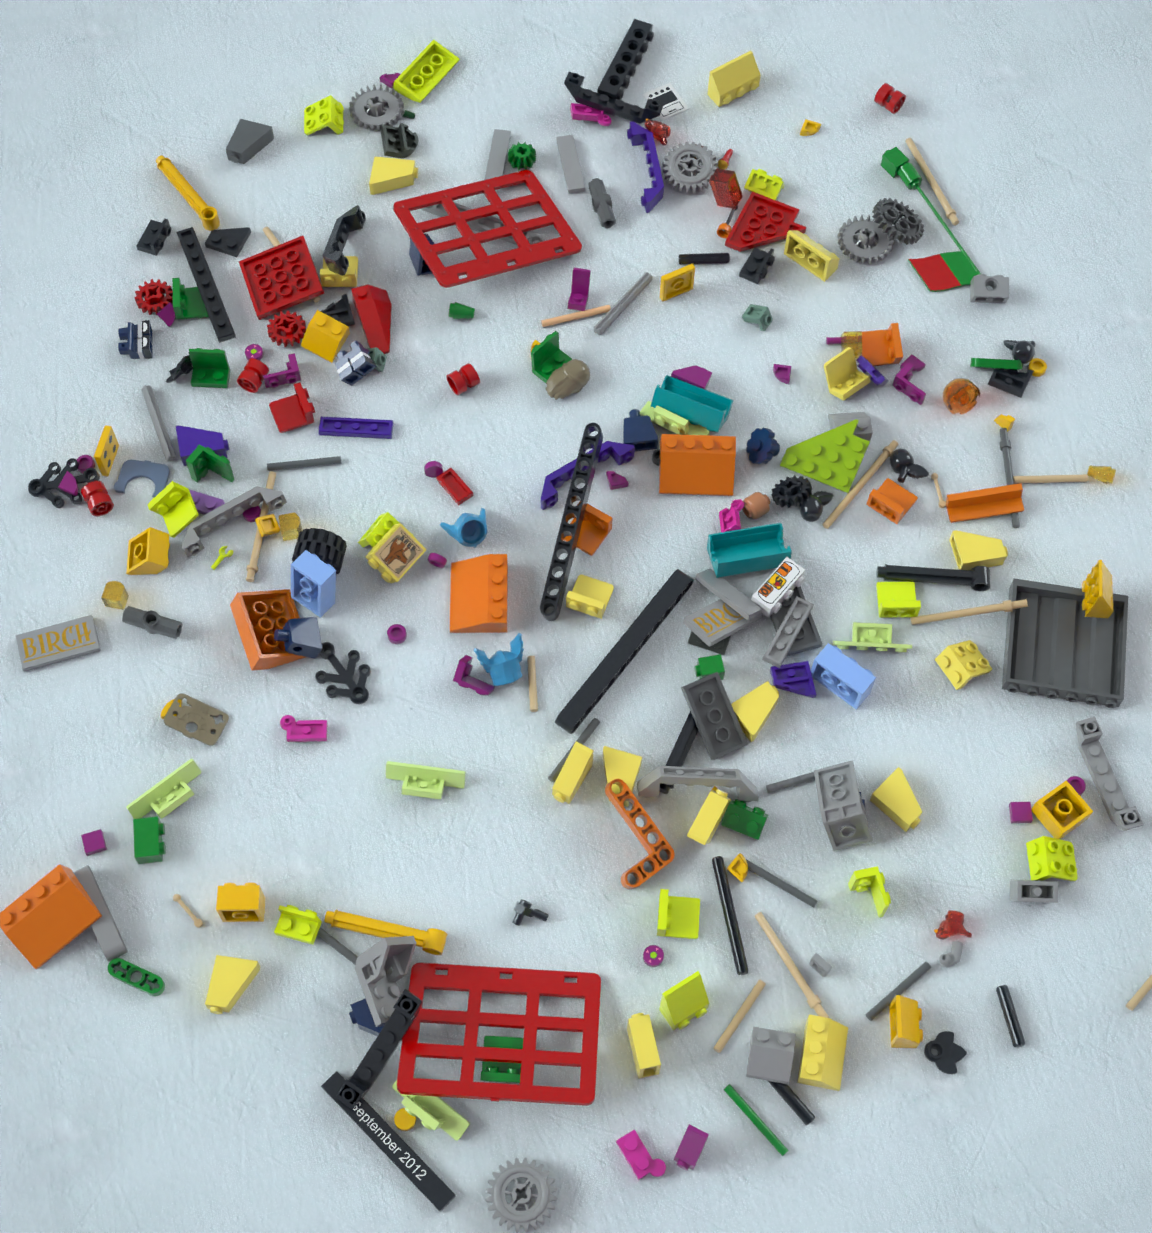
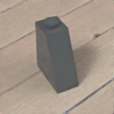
(248, 140)

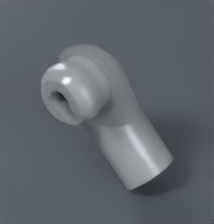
(953, 957)

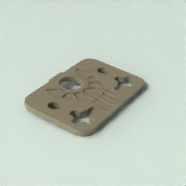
(200, 715)

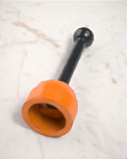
(725, 226)

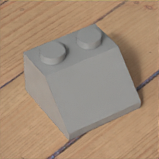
(863, 429)
(770, 1055)

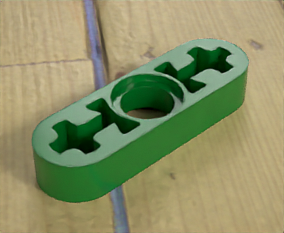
(996, 363)
(138, 985)

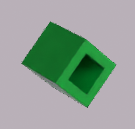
(893, 160)
(710, 665)

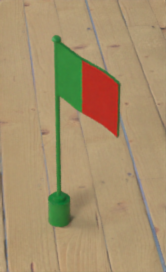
(942, 270)

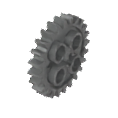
(889, 213)

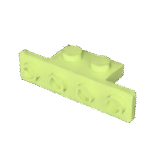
(672, 421)
(872, 635)
(424, 780)
(167, 793)
(435, 1114)

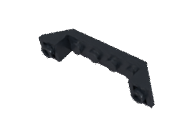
(610, 105)
(348, 222)
(382, 1049)

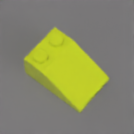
(684, 1002)

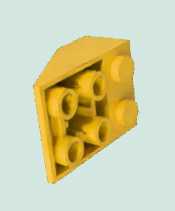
(1098, 592)

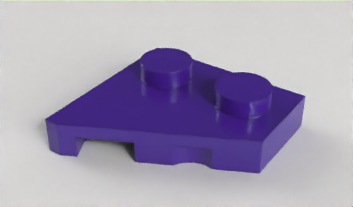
(866, 366)
(794, 678)

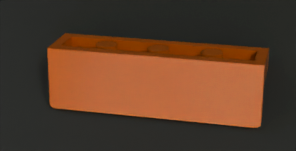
(985, 503)

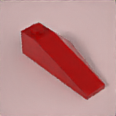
(374, 315)

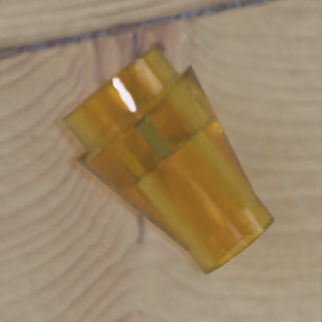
(1102, 473)

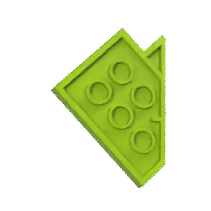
(829, 457)

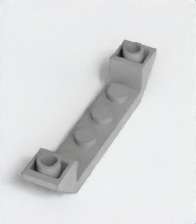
(273, 498)
(690, 776)
(1103, 777)

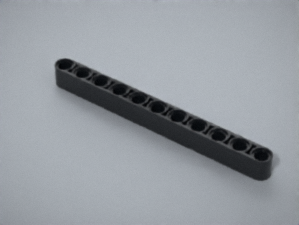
(567, 529)
(624, 651)

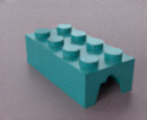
(692, 403)
(747, 550)

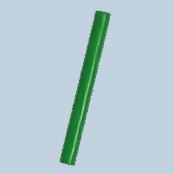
(763, 1128)

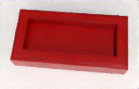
(454, 486)

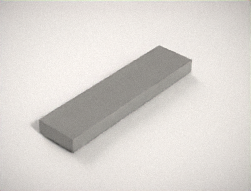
(498, 153)
(570, 164)
(729, 594)
(788, 632)

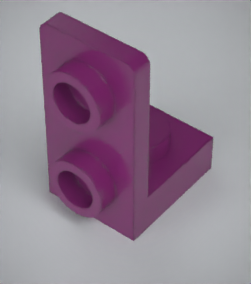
(579, 289)
(284, 377)
(902, 384)
(464, 680)

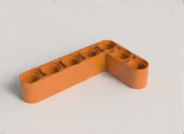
(641, 833)

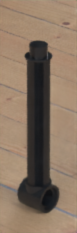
(977, 577)
(681, 748)

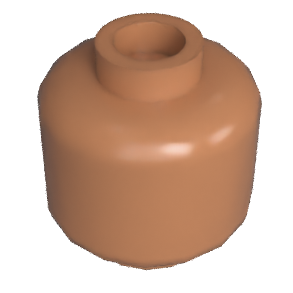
(756, 505)

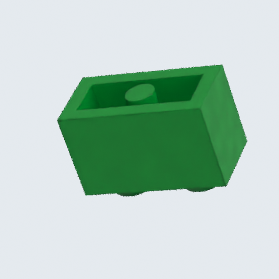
(148, 840)

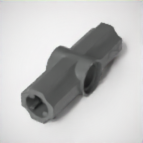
(602, 203)
(142, 619)

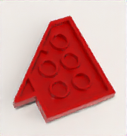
(762, 223)

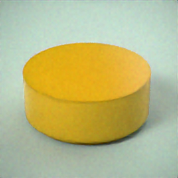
(1038, 366)
(404, 1120)

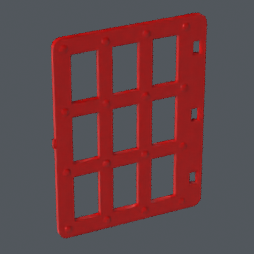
(495, 264)
(523, 982)

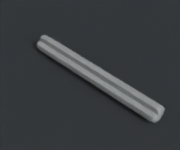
(623, 303)
(158, 423)

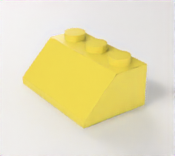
(733, 79)
(810, 255)
(822, 1053)

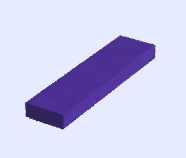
(356, 427)

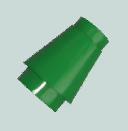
(460, 311)

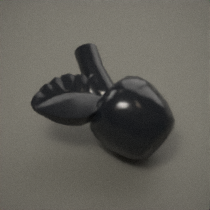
(1021, 350)
(903, 464)
(813, 506)

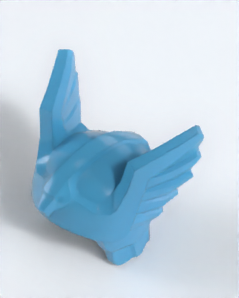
(468, 529)
(503, 665)

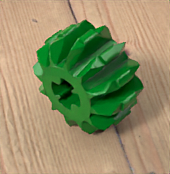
(522, 156)

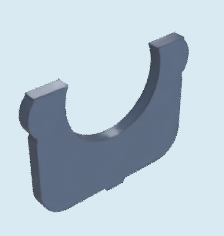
(134, 468)

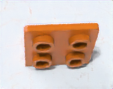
(882, 346)
(891, 500)
(593, 531)

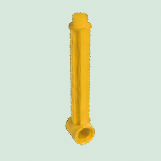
(206, 213)
(431, 941)

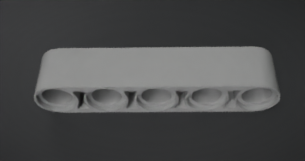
(105, 926)

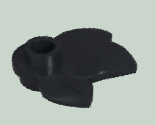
(183, 367)
(948, 1052)

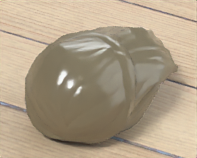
(568, 379)

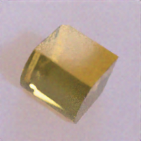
(290, 526)
(115, 595)

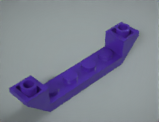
(644, 137)
(620, 453)

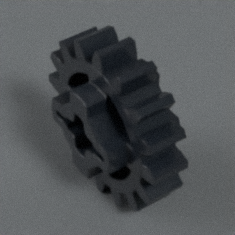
(791, 491)

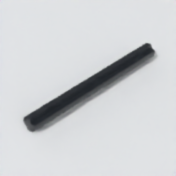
(730, 915)

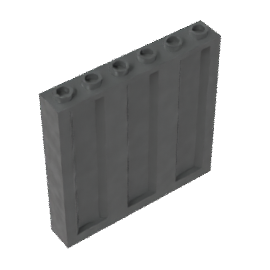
(1061, 651)

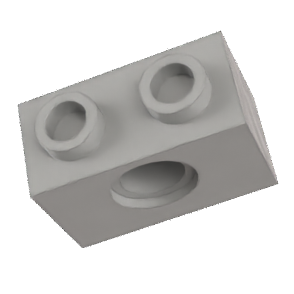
(981, 294)
(1034, 891)

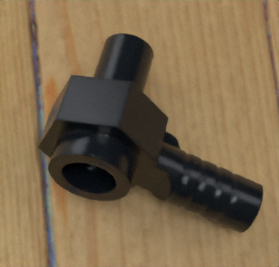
(523, 909)

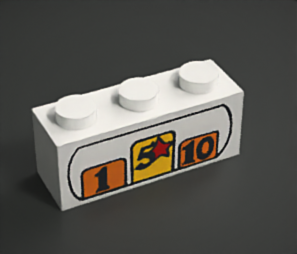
(779, 587)

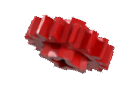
(154, 296)
(286, 328)

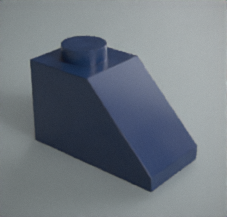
(362, 1016)

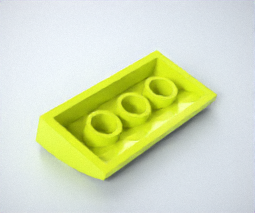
(425, 72)

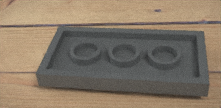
(808, 636)
(714, 716)

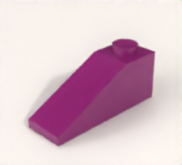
(690, 1148)

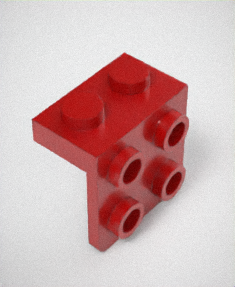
(293, 410)

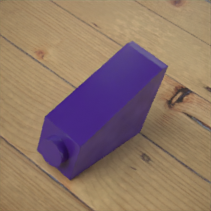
(190, 438)

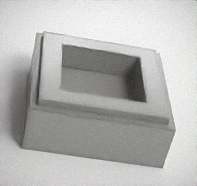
(820, 965)

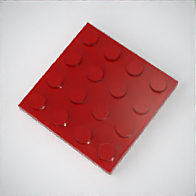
(281, 277)

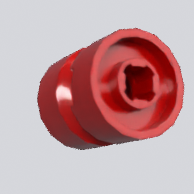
(890, 98)
(252, 375)
(464, 378)
(97, 498)

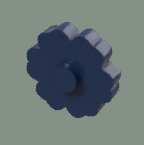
(762, 446)

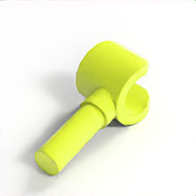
(222, 555)

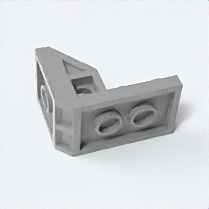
(842, 806)
(377, 977)

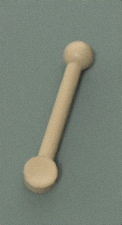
(942, 504)
(197, 922)

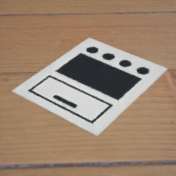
(672, 101)

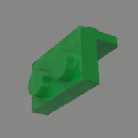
(744, 819)

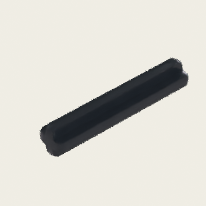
(704, 258)
(1010, 1016)
(794, 1102)

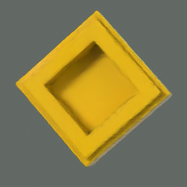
(267, 525)

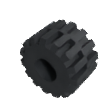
(324, 544)

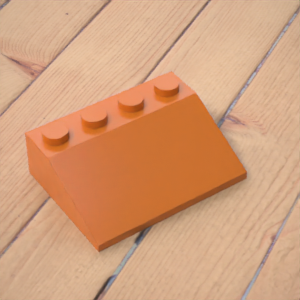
(697, 464)
(479, 595)
(257, 618)
(48, 916)

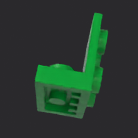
(187, 301)
(548, 357)
(209, 368)
(205, 459)
(500, 1070)

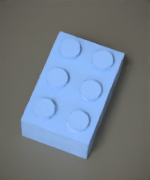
(313, 583)
(842, 676)

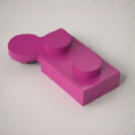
(584, 112)
(730, 517)
(304, 729)
(638, 1156)

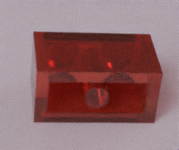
(725, 188)

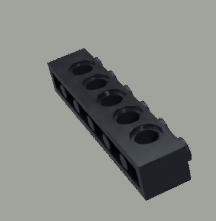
(626, 60)

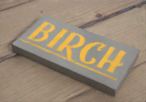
(717, 622)
(57, 643)

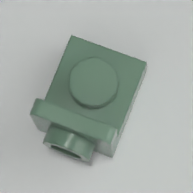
(758, 315)
(379, 358)

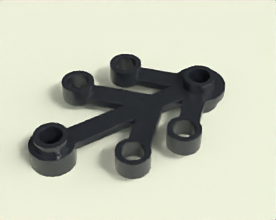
(45, 485)
(344, 676)

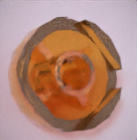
(960, 395)

